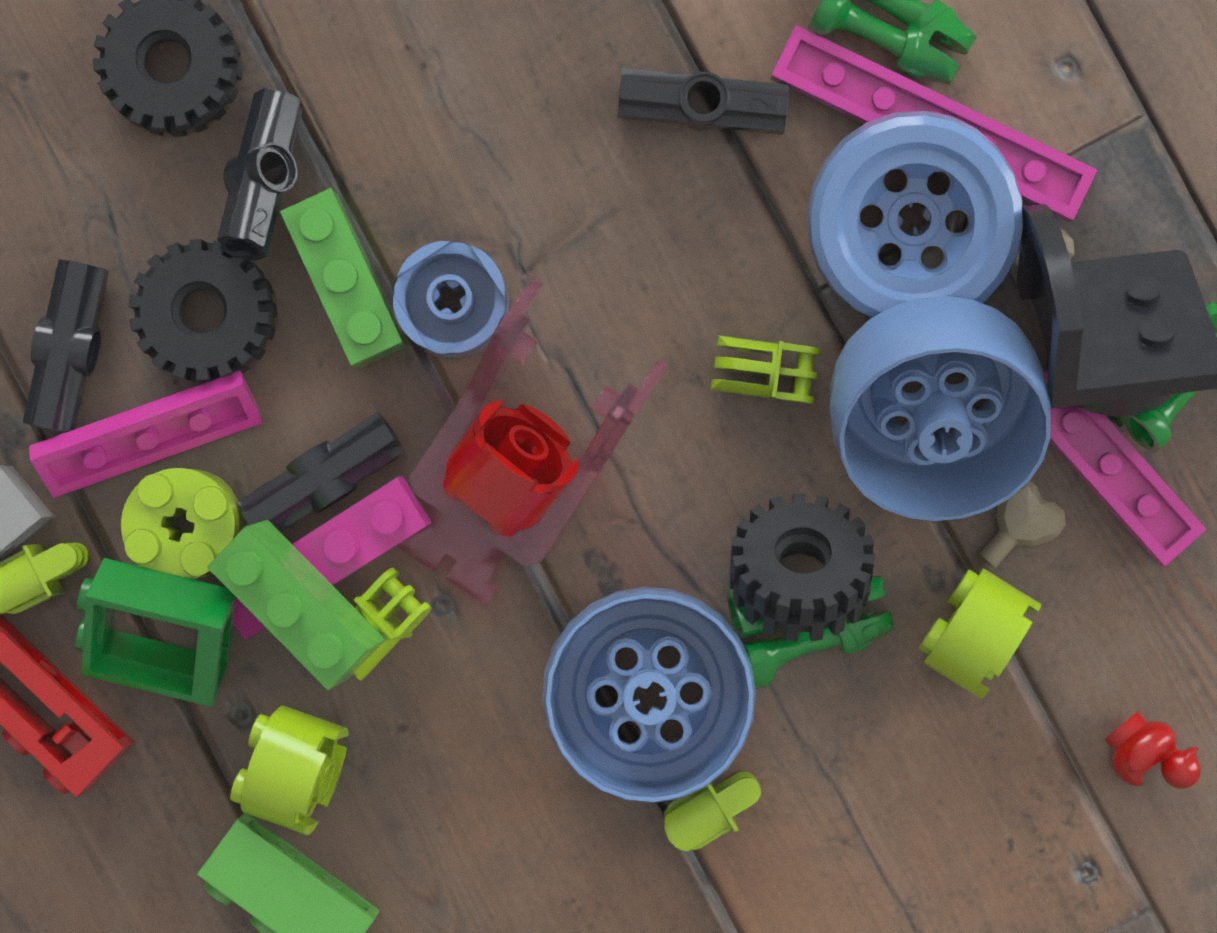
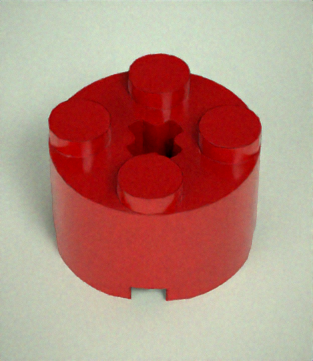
(510, 467)

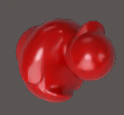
(1143, 745)

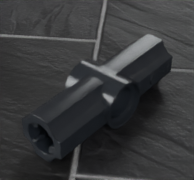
(741, 103)
(260, 174)
(66, 346)
(323, 475)

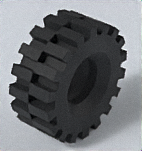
(178, 104)
(159, 311)
(799, 599)

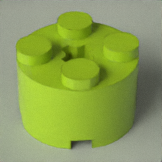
(151, 513)
(980, 631)
(291, 768)

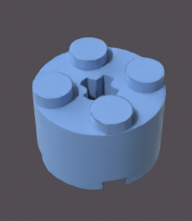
(419, 295)

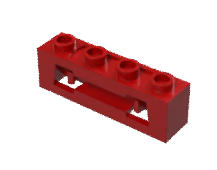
(32, 734)

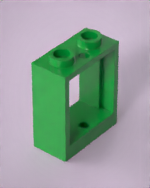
(147, 662)

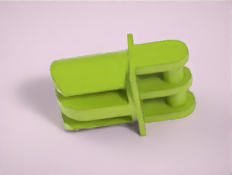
(803, 373)
(35, 574)
(383, 616)
(709, 811)

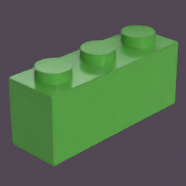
(344, 278)
(296, 603)
(281, 885)

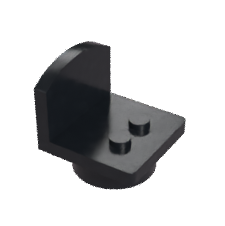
(1115, 327)

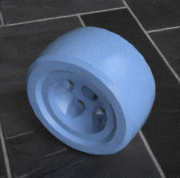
(918, 145)
(947, 454)
(712, 727)

